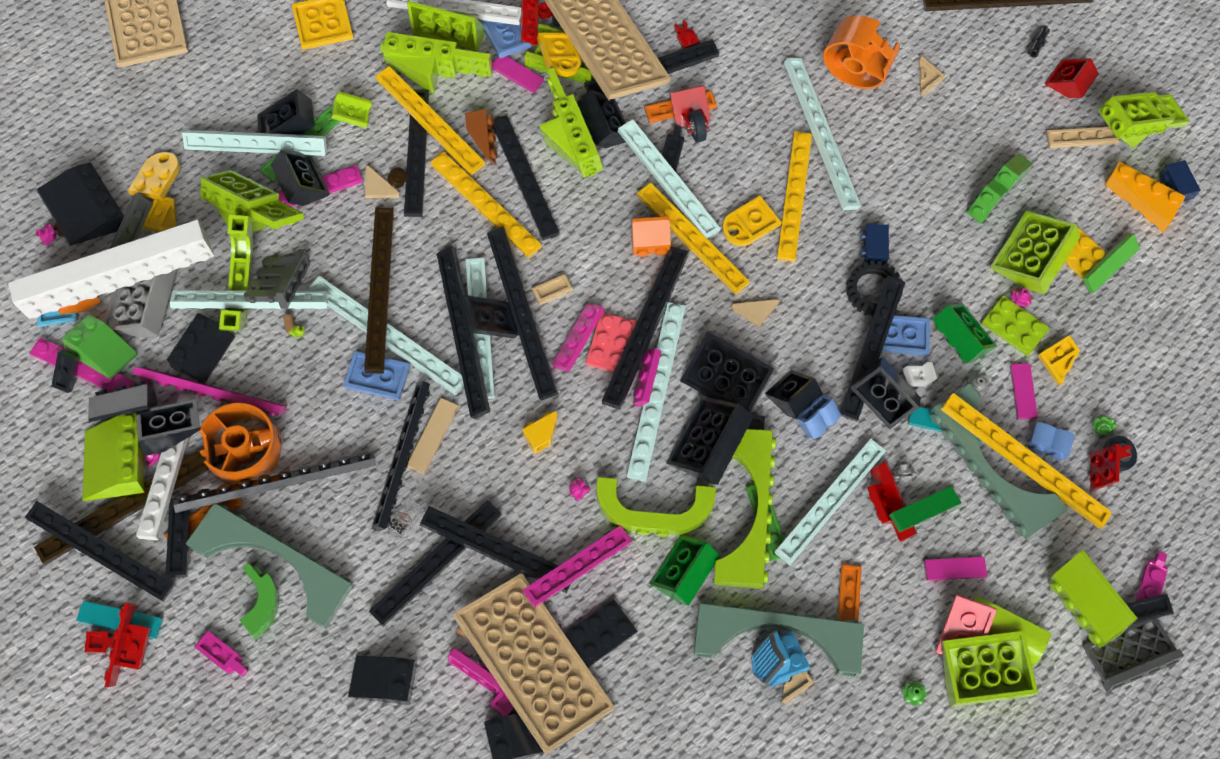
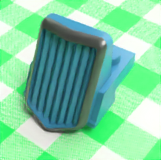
(778, 659)

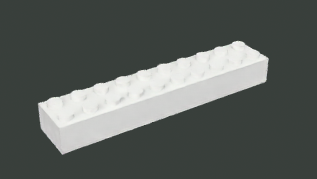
(111, 269)

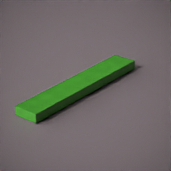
(323, 126)

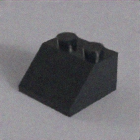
(794, 393)

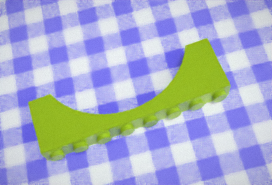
(747, 563)

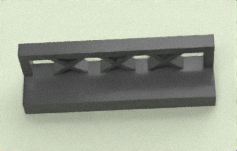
(132, 221)

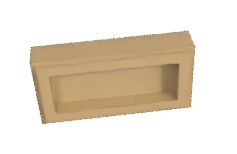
(552, 289)

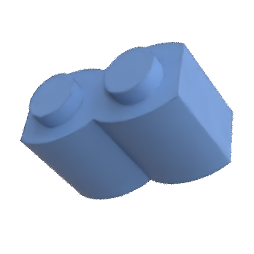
(819, 416)
(1051, 441)

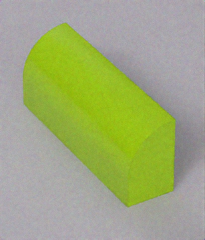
(1007, 622)

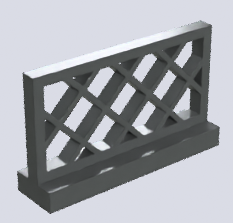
(1145, 666)

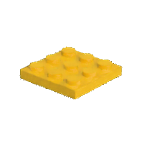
(321, 22)

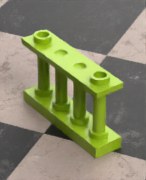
(537, 62)

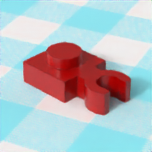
(686, 37)
(98, 642)

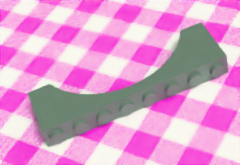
(1025, 509)
(224, 531)
(837, 639)

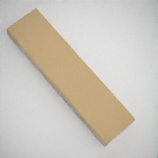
(1080, 137)
(432, 436)

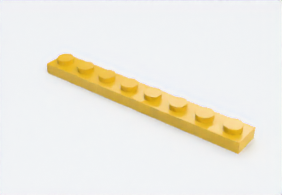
(430, 121)
(794, 196)
(485, 204)
(694, 239)

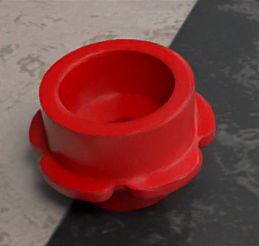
(544, 7)

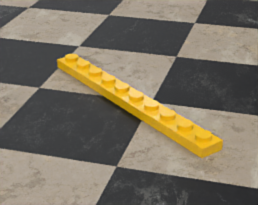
(1026, 460)

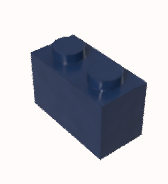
(1180, 178)
(875, 243)

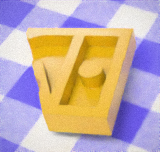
(161, 215)
(1059, 358)

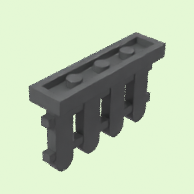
(278, 279)

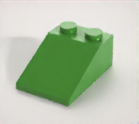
(98, 346)

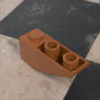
(480, 128)

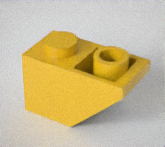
(540, 433)

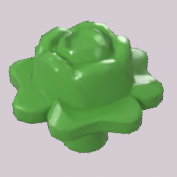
(1104, 426)
(914, 693)

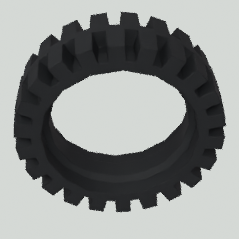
(861, 270)

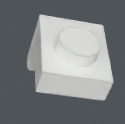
(920, 375)

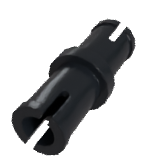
(1038, 41)

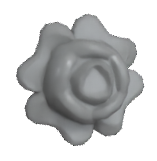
(979, 383)
(904, 473)

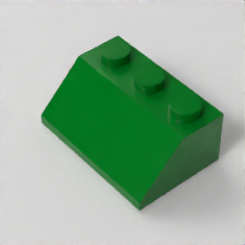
(963, 332)
(685, 569)

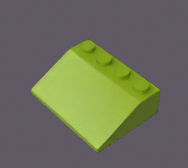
(445, 25)
(1036, 251)
(113, 459)
(1091, 600)
(988, 669)

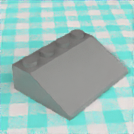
(140, 307)

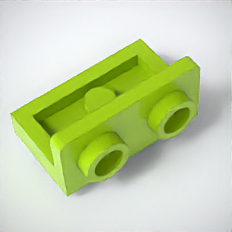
(351, 109)

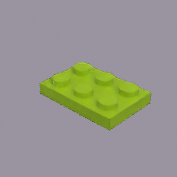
(1015, 326)

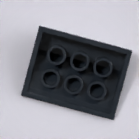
(81, 204)
(728, 372)
(710, 439)

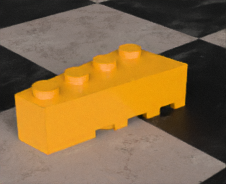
(1146, 195)

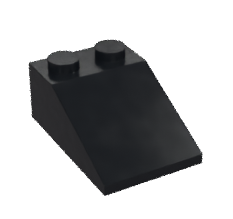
(287, 116)
(166, 426)
(383, 679)
(511, 738)

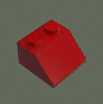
(1073, 77)

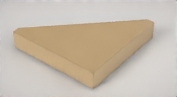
(929, 76)
(378, 187)
(756, 311)
(796, 685)

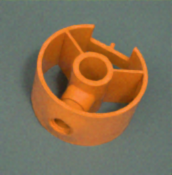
(866, 58)
(253, 442)

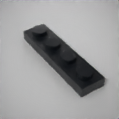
(178, 534)

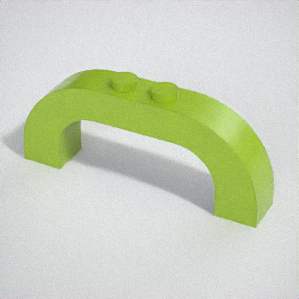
(240, 269)
(650, 522)

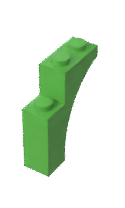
(996, 190)

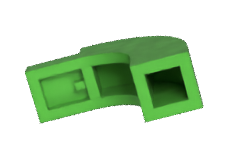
(267, 604)

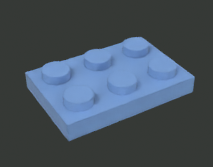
(504, 37)
(908, 336)
(384, 385)

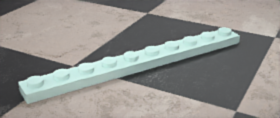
(822, 134)
(395, 340)
(652, 411)

